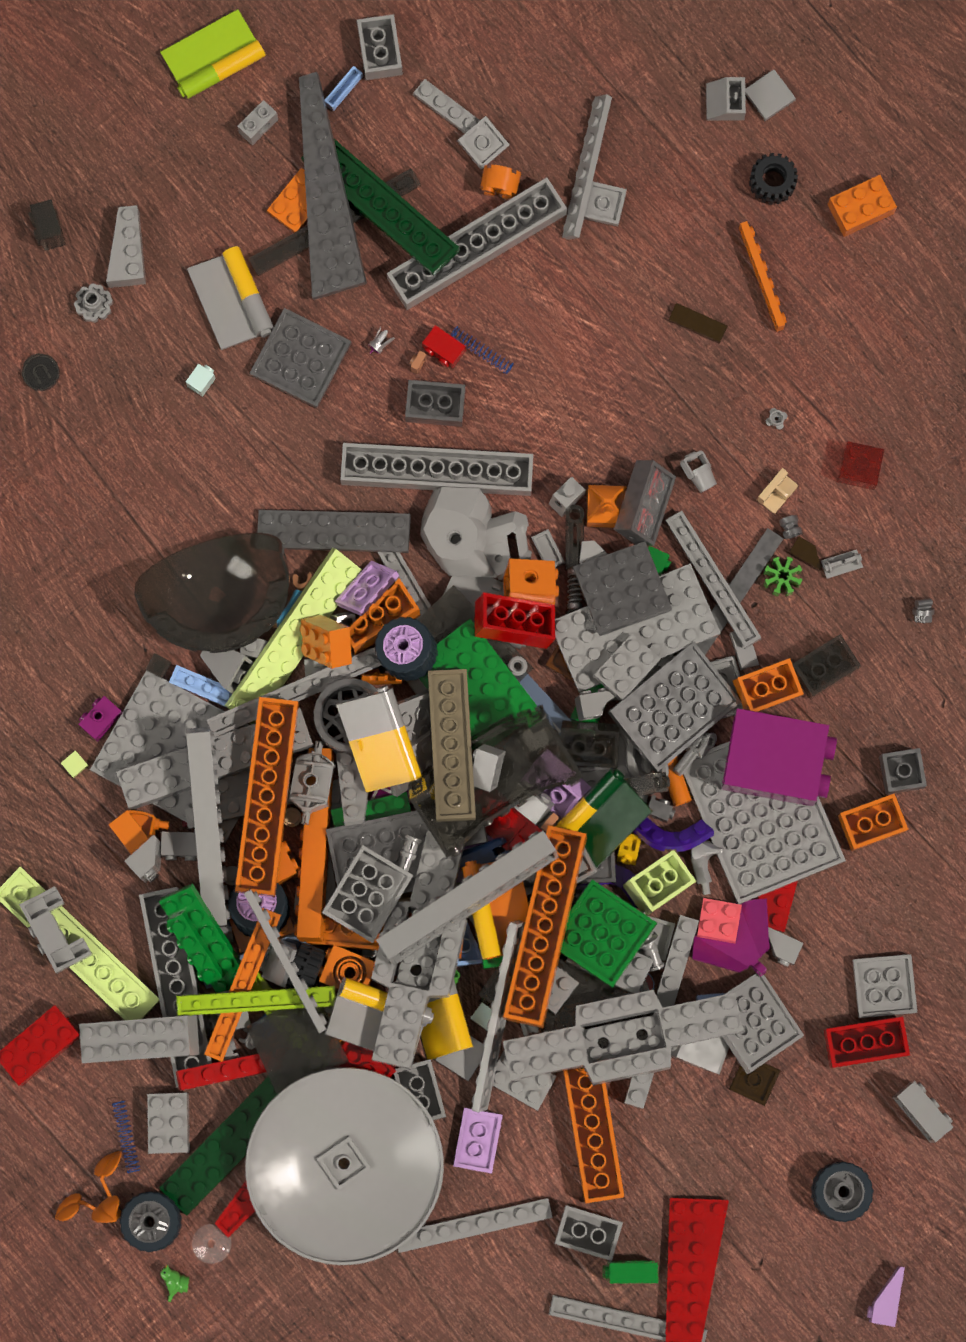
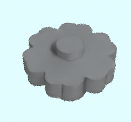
(93, 303)

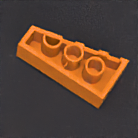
(392, 605)

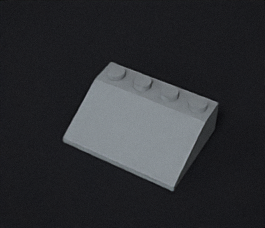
(367, 894)

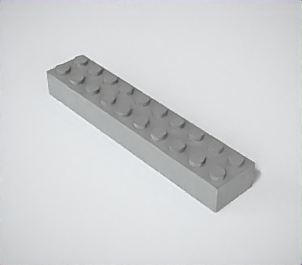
(481, 242)
(436, 468)
(170, 773)
(206, 822)
(467, 897)
(172, 973)

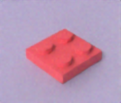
(719, 920)

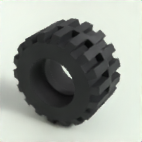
(770, 193)
(308, 961)

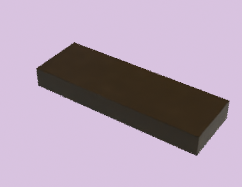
(697, 323)

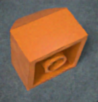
(604, 505)
(136, 828)

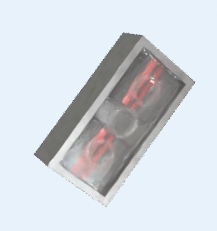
(645, 502)

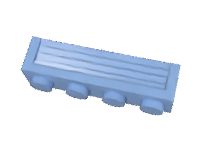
(343, 88)

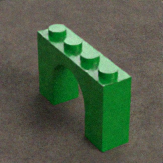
(631, 1271)

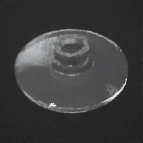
(200, 1244)

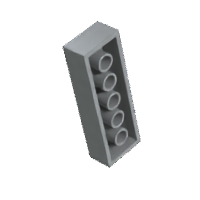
(139, 1039)

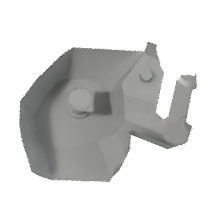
(466, 537)

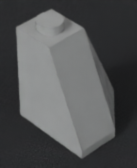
(227, 667)

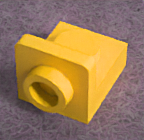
(629, 850)

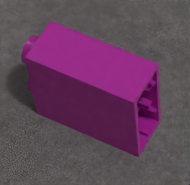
(778, 758)

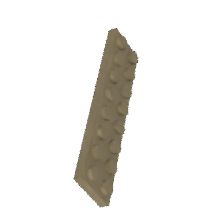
(451, 745)

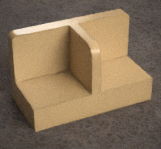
(777, 491)

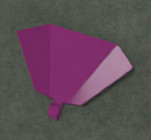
(750, 944)

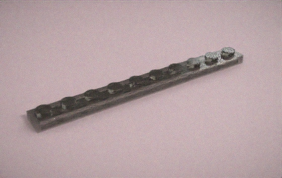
(299, 240)

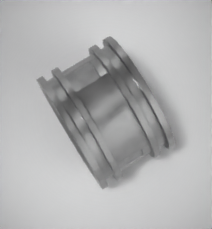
(327, 700)

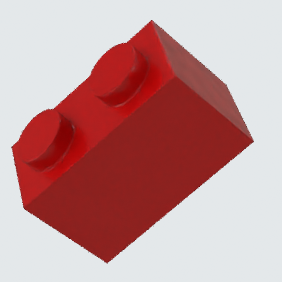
(443, 347)

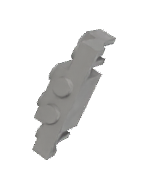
(49, 934)

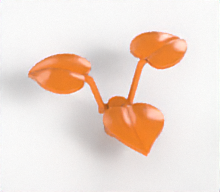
(108, 1208)

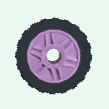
(406, 648)
(244, 916)

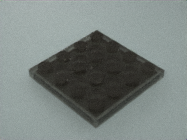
(293, 1046)

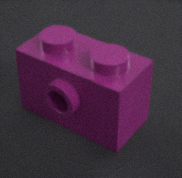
(100, 718)

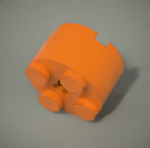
(500, 181)

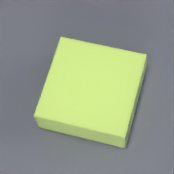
(74, 764)

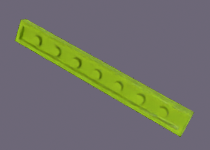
(251, 1001)

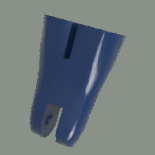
(484, 852)

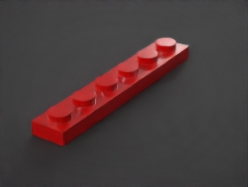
(220, 1072)

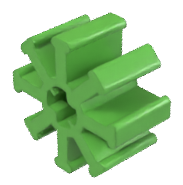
(785, 571)

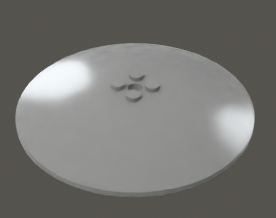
(353, 1210)

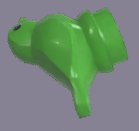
(174, 1281)

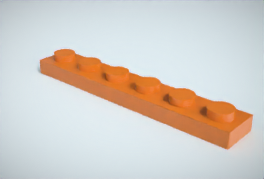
(765, 283)

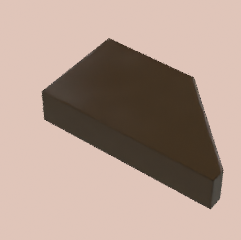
(806, 552)

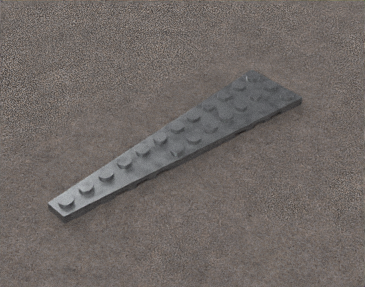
(331, 231)

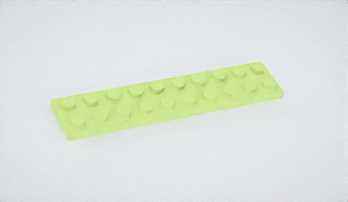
(284, 647)
(101, 970)

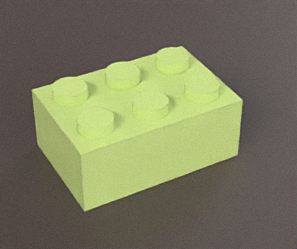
(659, 883)

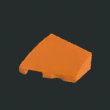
(374, 677)

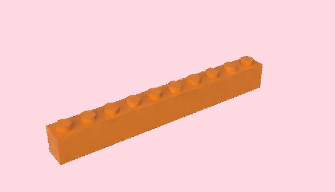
(313, 869)

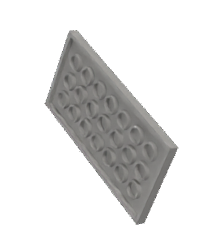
(664, 634)

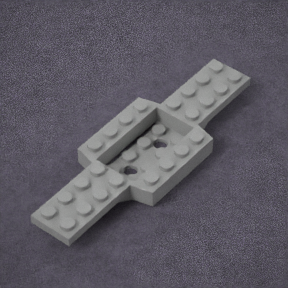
(410, 993)
(665, 1028)

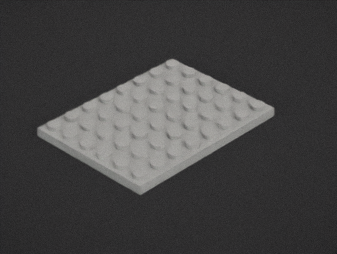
(155, 726)
(762, 838)

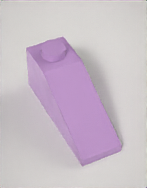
(886, 1303)

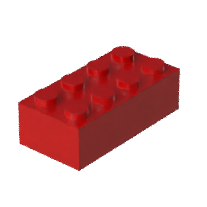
(514, 620)
(866, 1042)
(38, 1045)

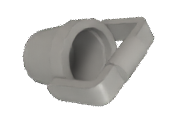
(702, 476)

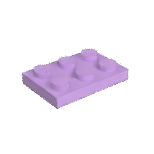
(367, 588)
(478, 1140)

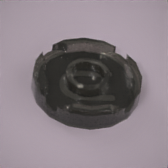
(40, 372)

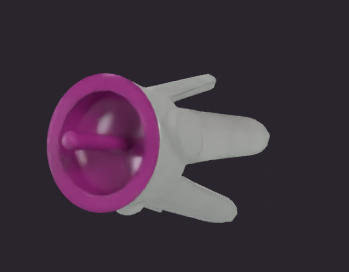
(376, 344)

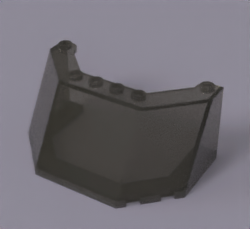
(532, 763)

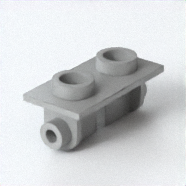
(842, 564)

